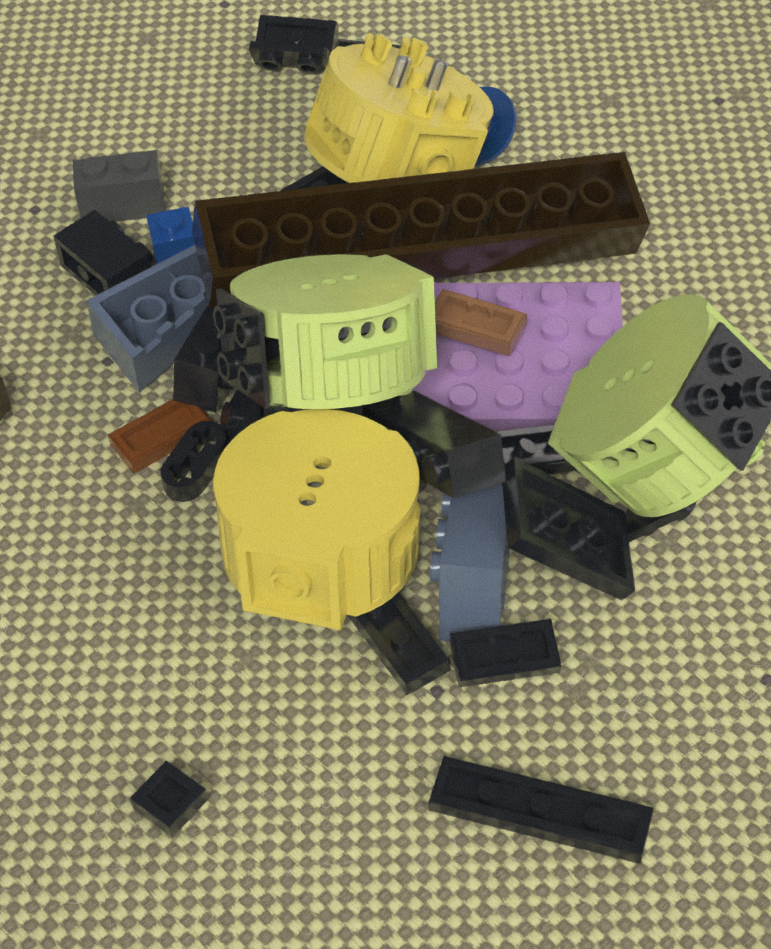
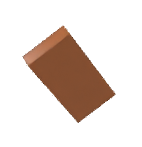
(154, 434)

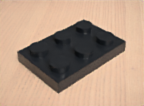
(567, 529)

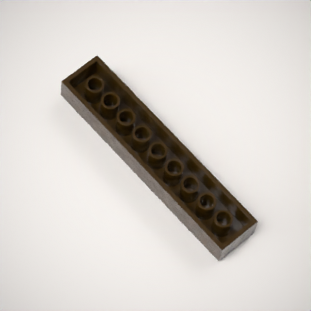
(432, 221)

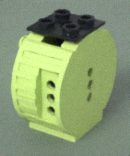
(327, 331)

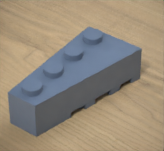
(150, 316)
(471, 561)

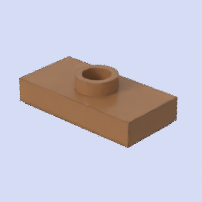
(478, 322)

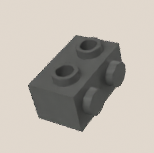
(119, 185)

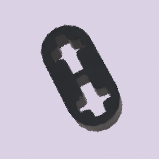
(188, 458)

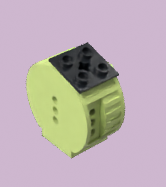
(666, 408)

